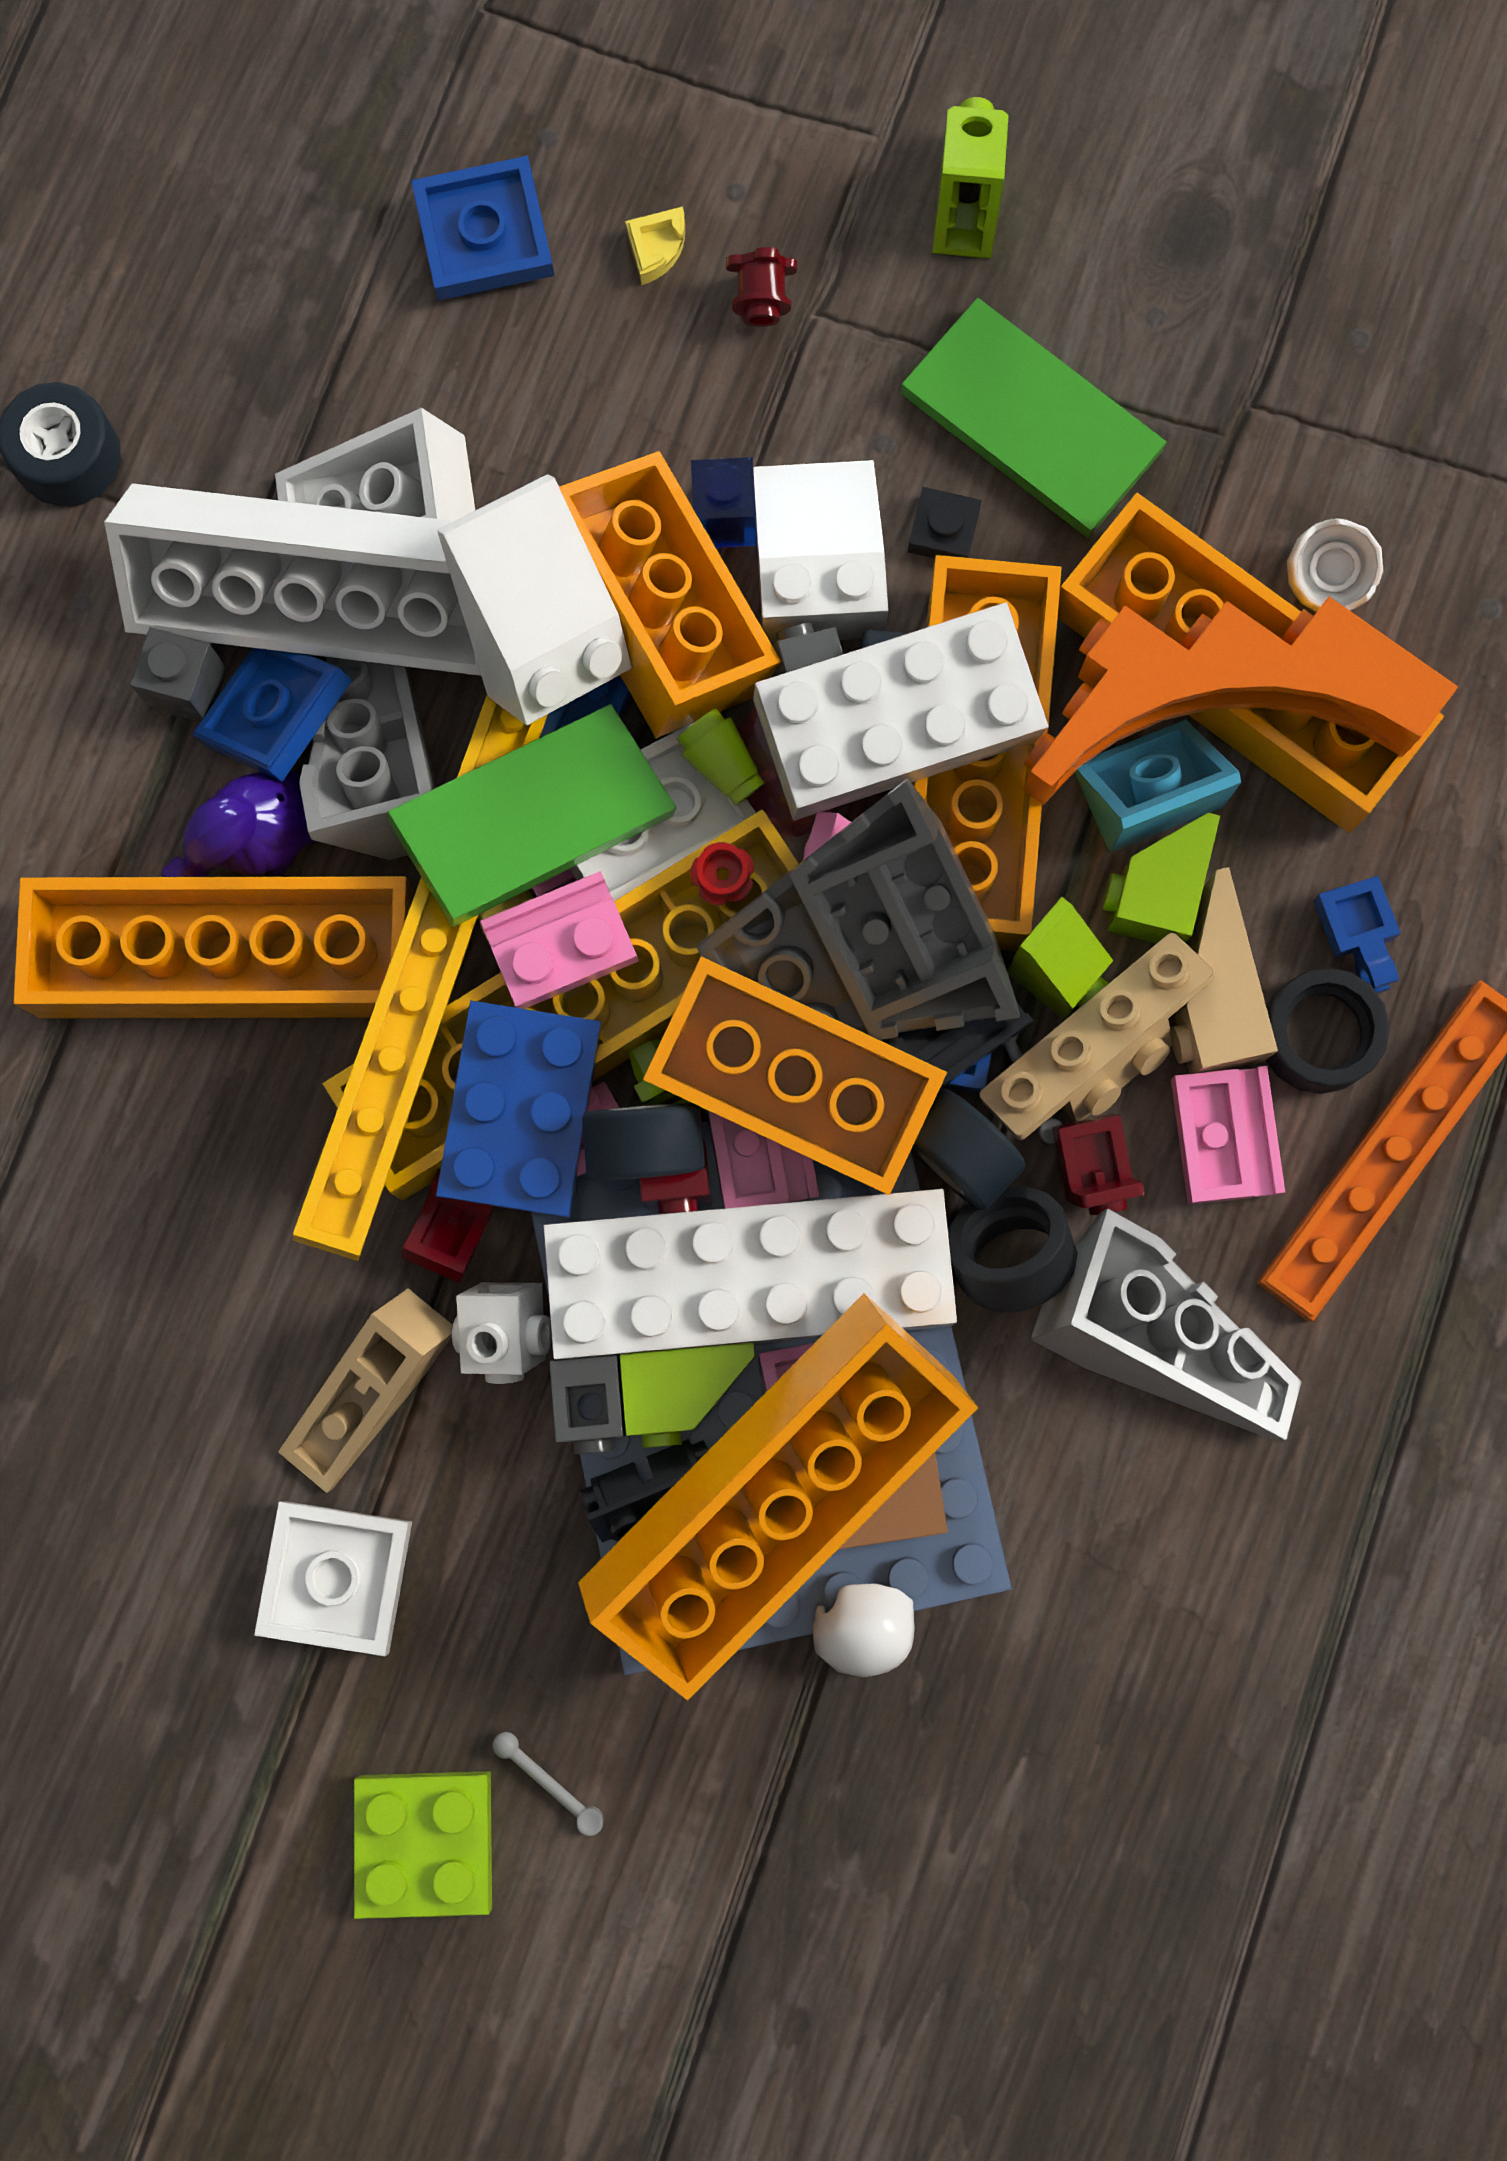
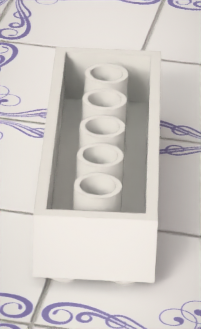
(288, 577)
(746, 1273)

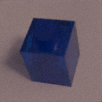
(725, 500)

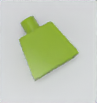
(971, 154)

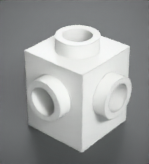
(501, 1330)

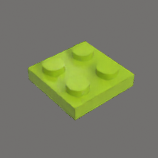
(422, 1845)

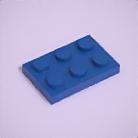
(519, 1109)

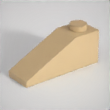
(1228, 1019)
(366, 1388)

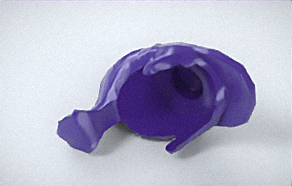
(245, 829)

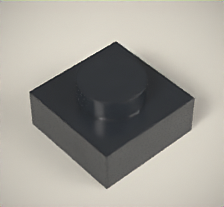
(944, 524)

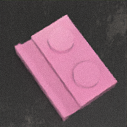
(559, 941)
(1227, 1135)
(758, 1169)

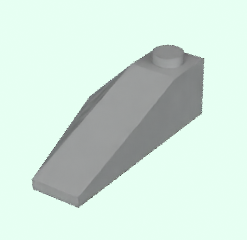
(366, 761)
(1155, 1329)

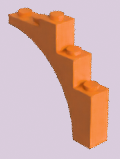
(1319, 668)

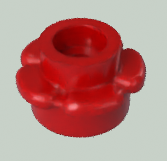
(717, 857)

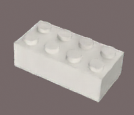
(899, 711)

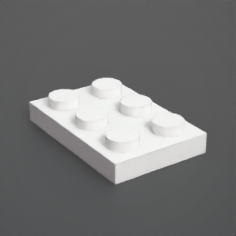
(698, 819)

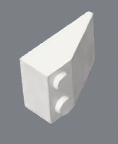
(398, 468)
(820, 548)
(533, 601)

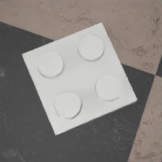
(333, 1578)

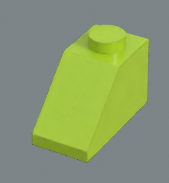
(1163, 884)
(1061, 961)
(677, 1388)

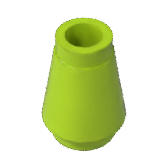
(721, 756)

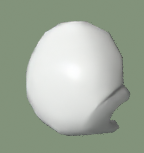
(1337, 562)
(865, 1630)

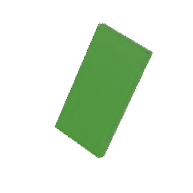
(1033, 417)
(530, 814)

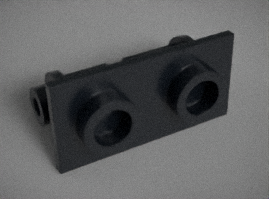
(621, 1499)

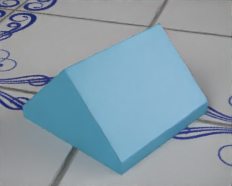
(1155, 784)

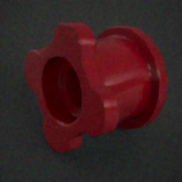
(761, 285)

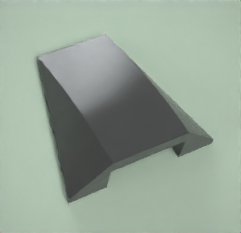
(875, 929)

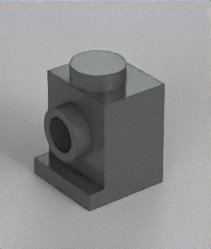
(569, 1384)

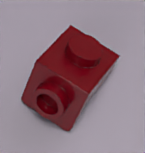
(1096, 1164)
(677, 1192)
(446, 1234)

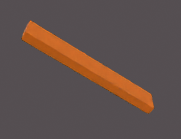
(1390, 1154)

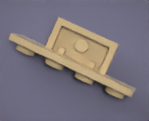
(1102, 1043)

